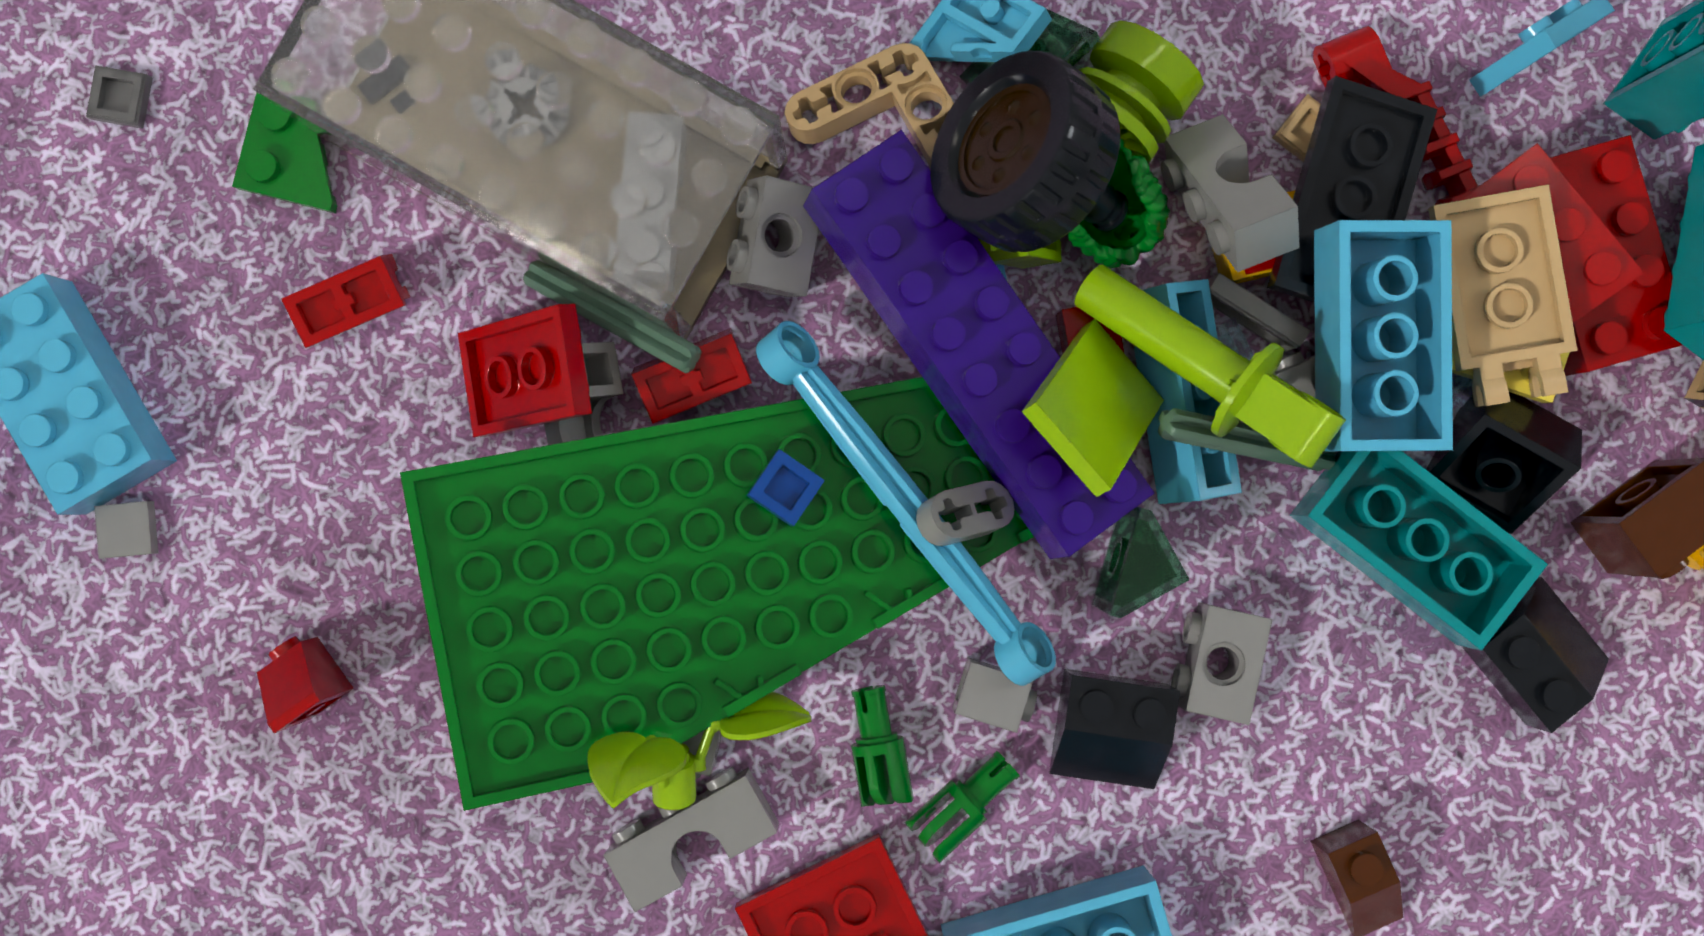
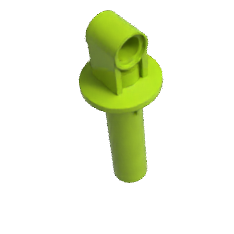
(1243, 387)

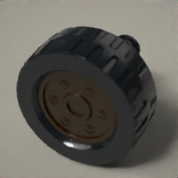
(1029, 154)

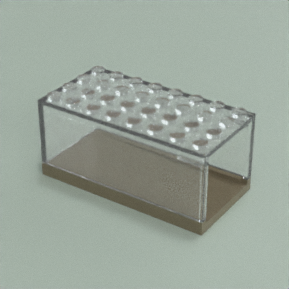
(539, 134)

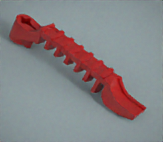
(1363, 60)

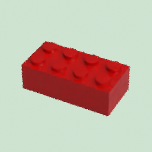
(1633, 318)

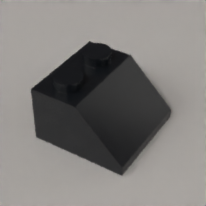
(1508, 458)
(1542, 660)
(1113, 728)

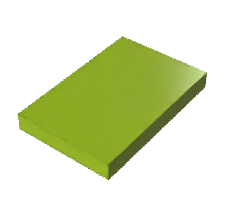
(1094, 408)

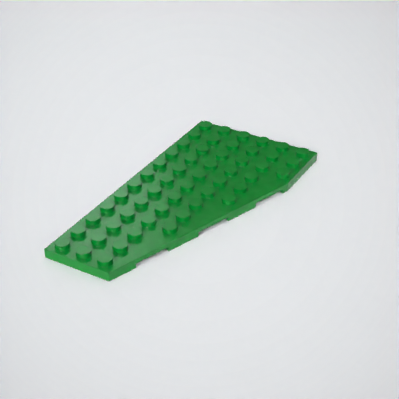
(647, 589)

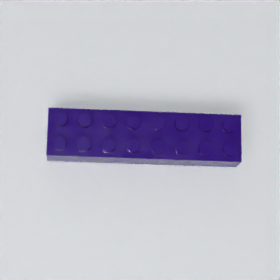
(963, 336)

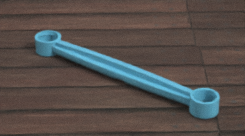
(792, 358)

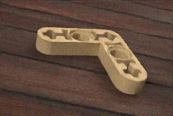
(901, 92)

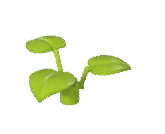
(630, 762)

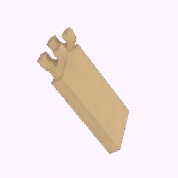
(1508, 292)

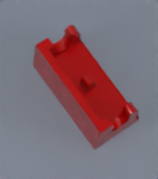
(346, 300)
(671, 391)

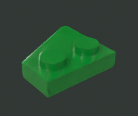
(283, 159)

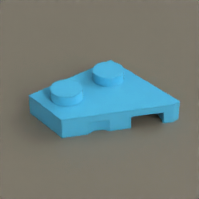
(981, 29)
(1542, 39)

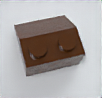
(1648, 520)

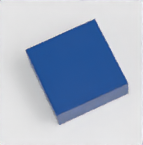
(785, 487)

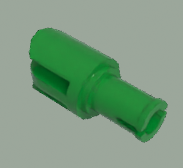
(879, 752)
(969, 799)

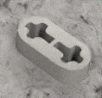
(962, 503)

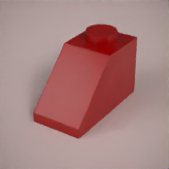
(299, 682)

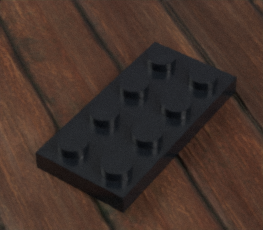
(1355, 168)

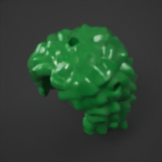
(1144, 221)

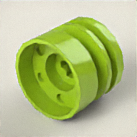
(1145, 82)

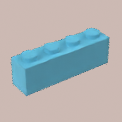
(1182, 469)

